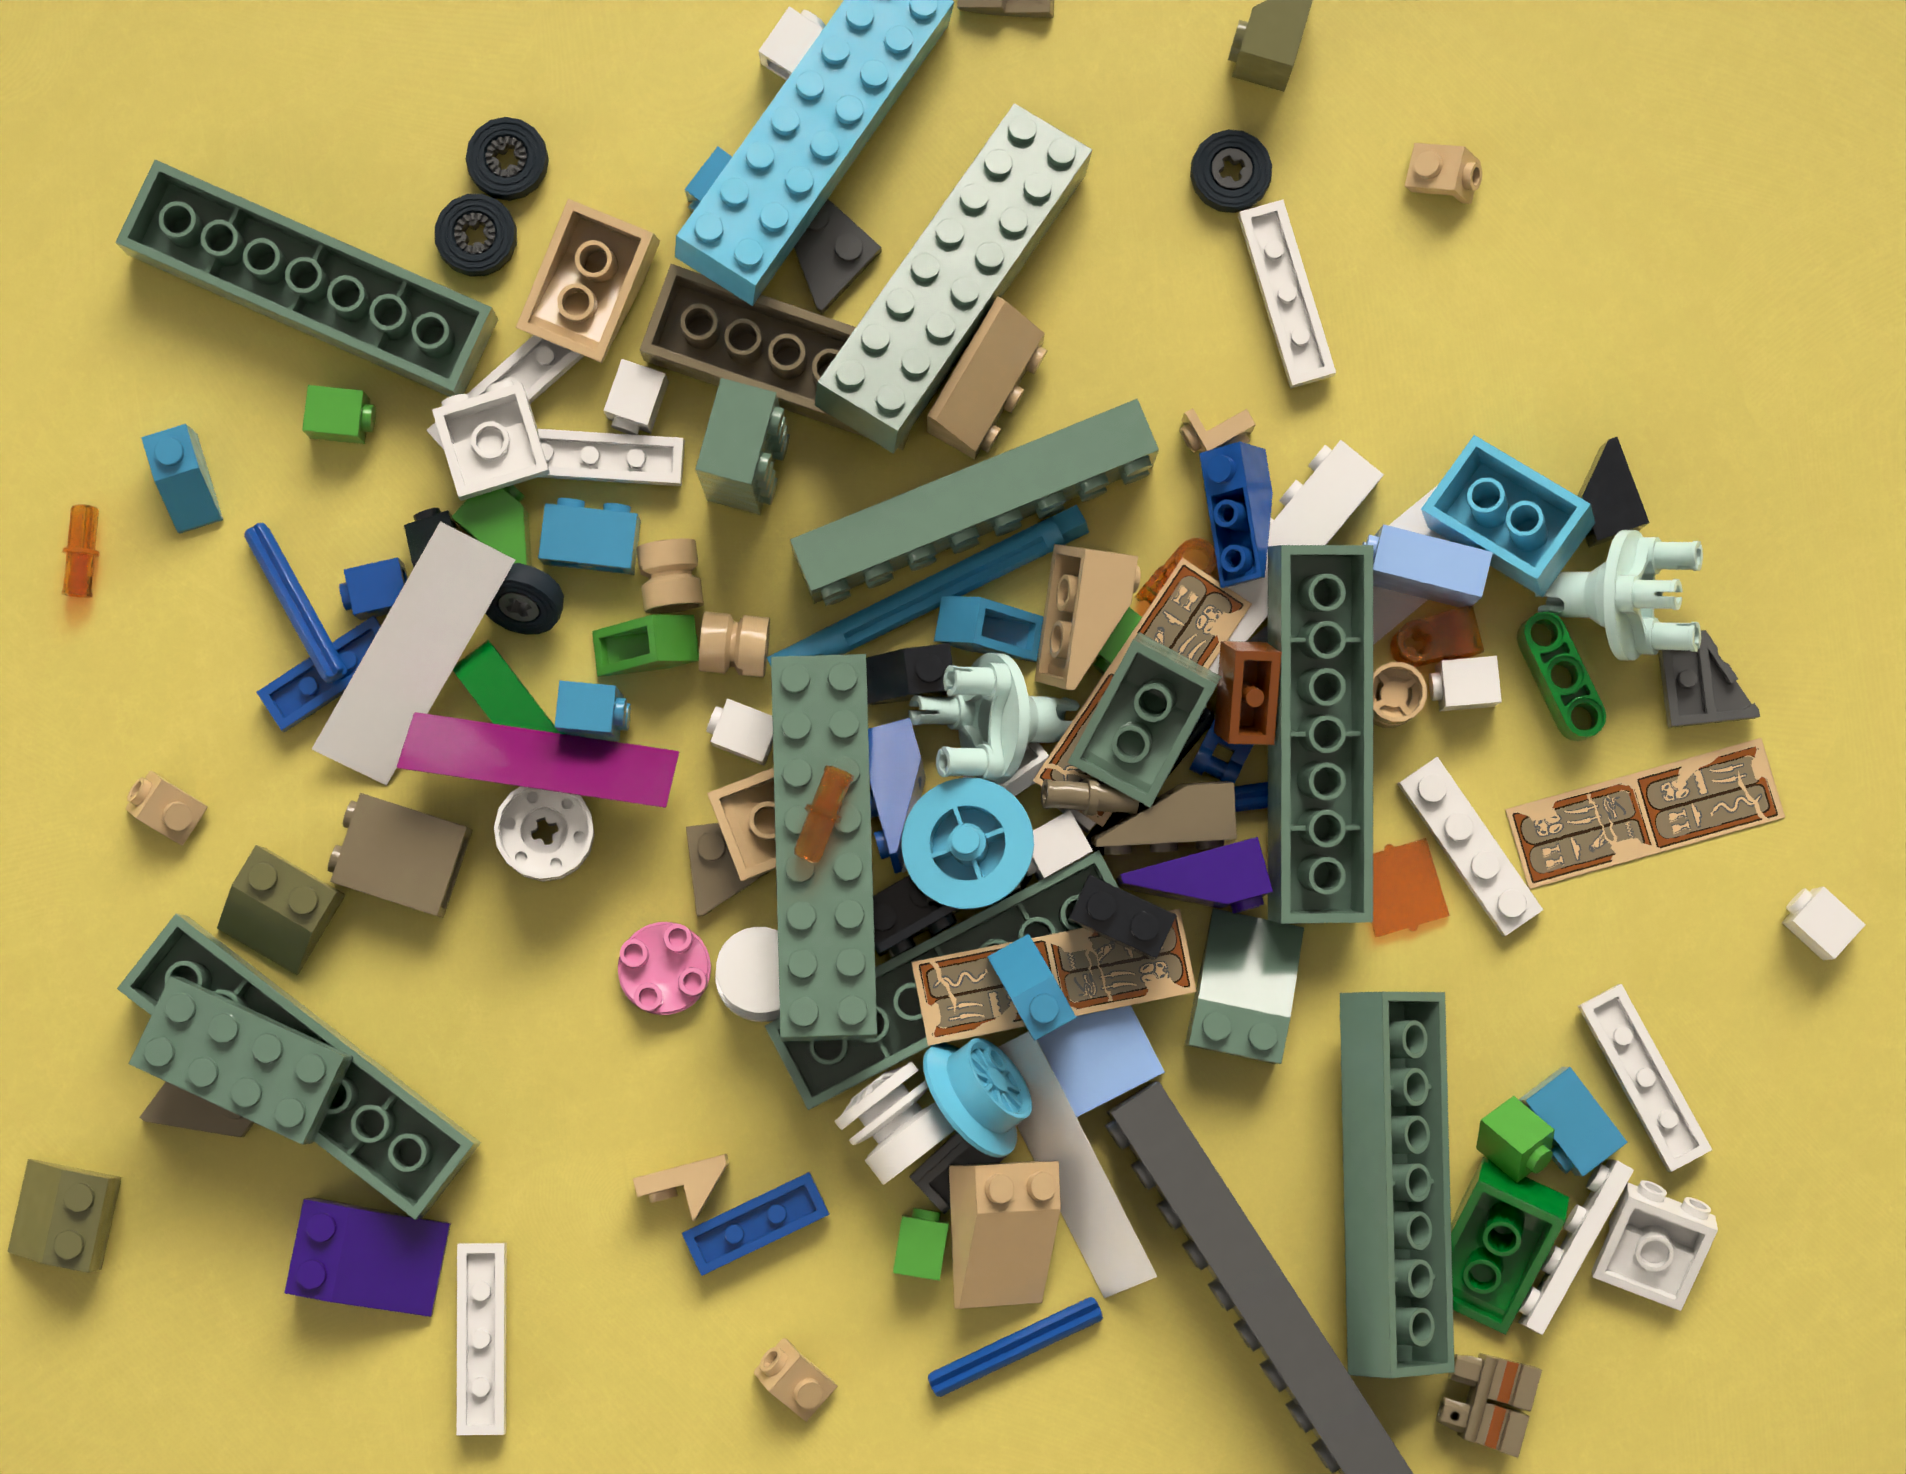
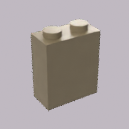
(399, 854)

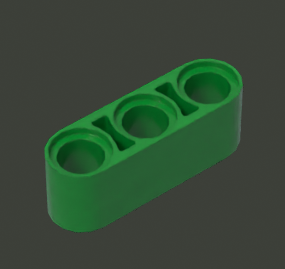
(1563, 653)
(500, 690)

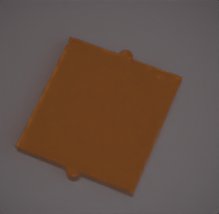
(1405, 888)

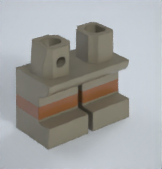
(1485, 1421)

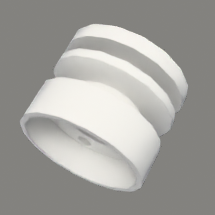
(530, 857)
(895, 1122)

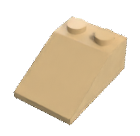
(588, 280)
(1082, 608)
(748, 822)
(1002, 1231)

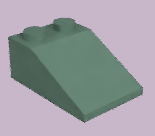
(1144, 719)
(1245, 987)

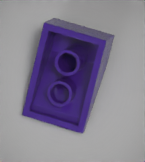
(1213, 878)
(367, 1257)

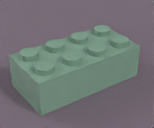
(742, 446)
(241, 1060)

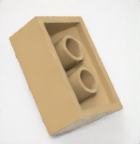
(987, 380)

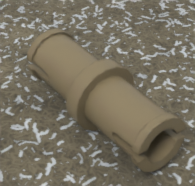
(1086, 796)

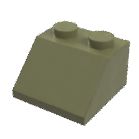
(1269, 42)
(278, 909)
(64, 1216)

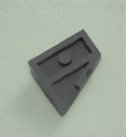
(833, 254)
(1702, 687)

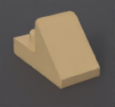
(697, 1178)

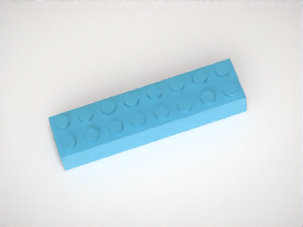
(808, 140)

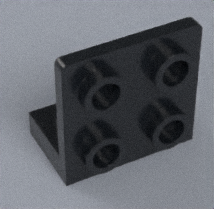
(903, 914)

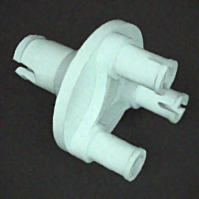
(1625, 592)
(992, 718)

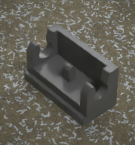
(933, 1174)

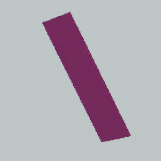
(538, 759)

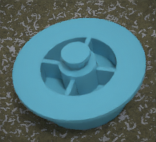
(967, 843)
(978, 1093)

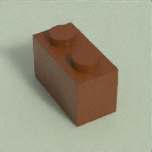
(1247, 692)

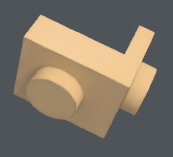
(1444, 171)
(1226, 433)
(164, 807)
(794, 1379)

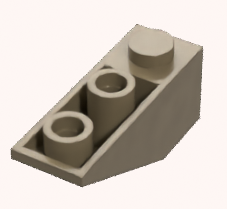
(1183, 814)

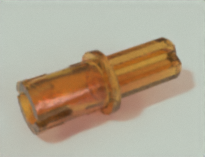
(81, 551)
(822, 814)

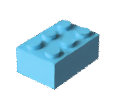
(1510, 511)

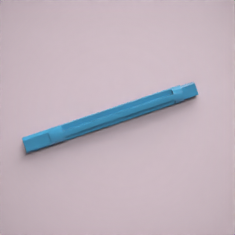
(952, 581)

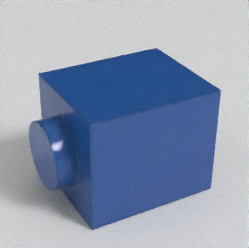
(373, 587)

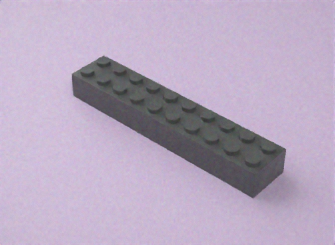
(1252, 1285)

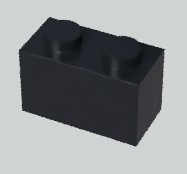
(1122, 917)

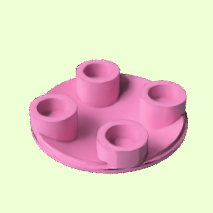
(664, 968)

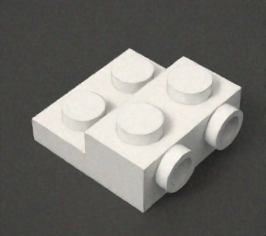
(490, 439)
(1655, 1244)

